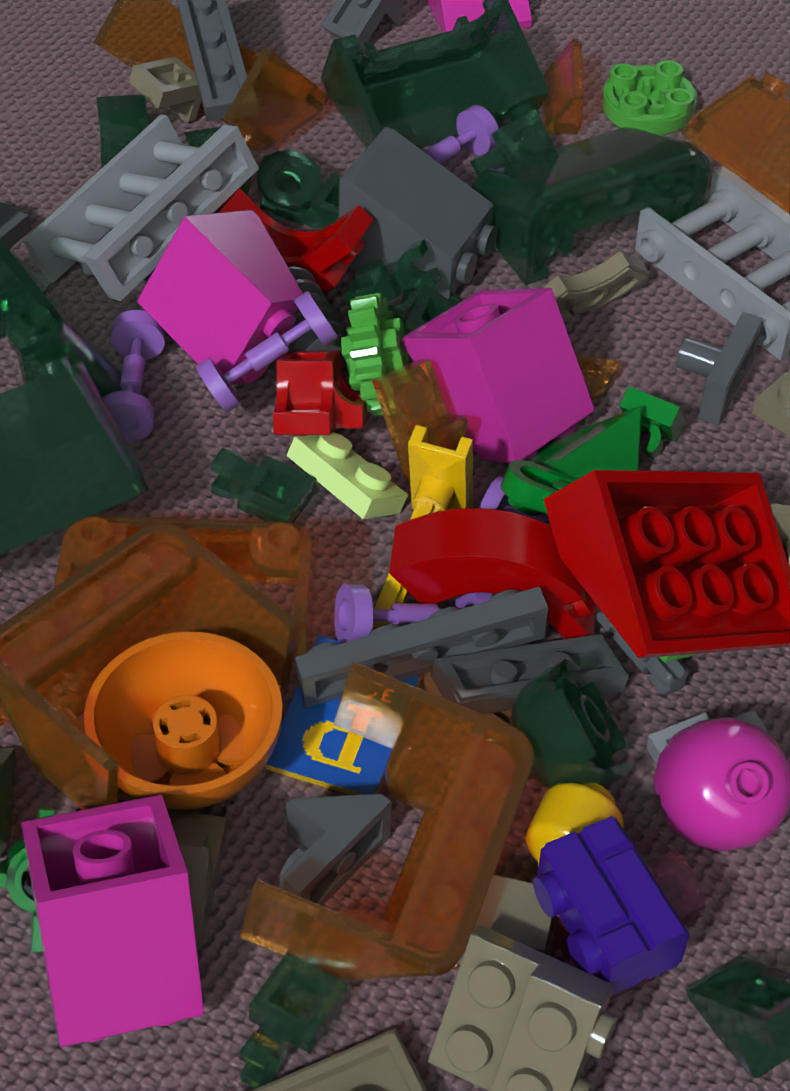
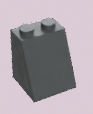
(416, 201)

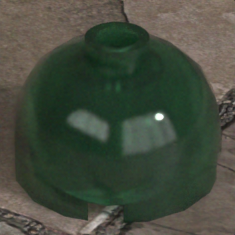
(569, 729)

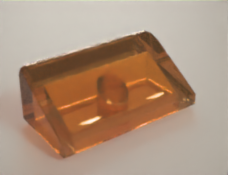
(565, 82)

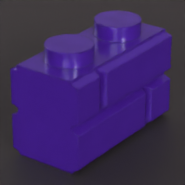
(609, 905)

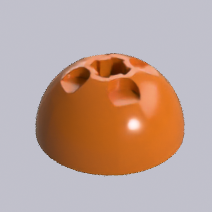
(186, 717)

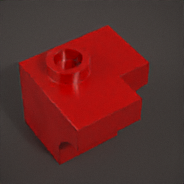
(315, 395)

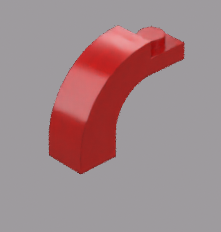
(322, 252)
(489, 553)

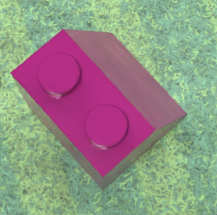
(222, 289)
(506, 369)
(114, 919)

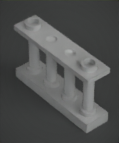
(140, 237)
(704, 271)

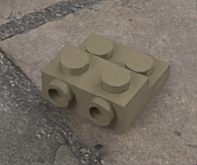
(521, 1019)

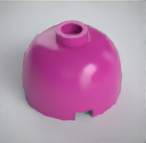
(723, 784)

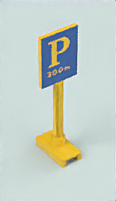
(308, 741)

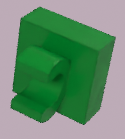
(657, 418)

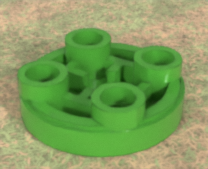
(649, 97)

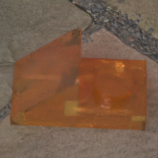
(414, 398)

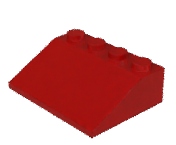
(677, 558)

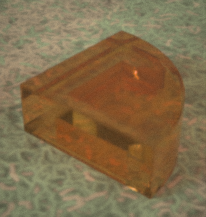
(598, 374)

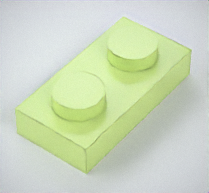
(347, 475)

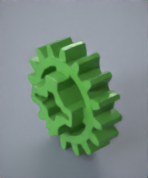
(372, 346)

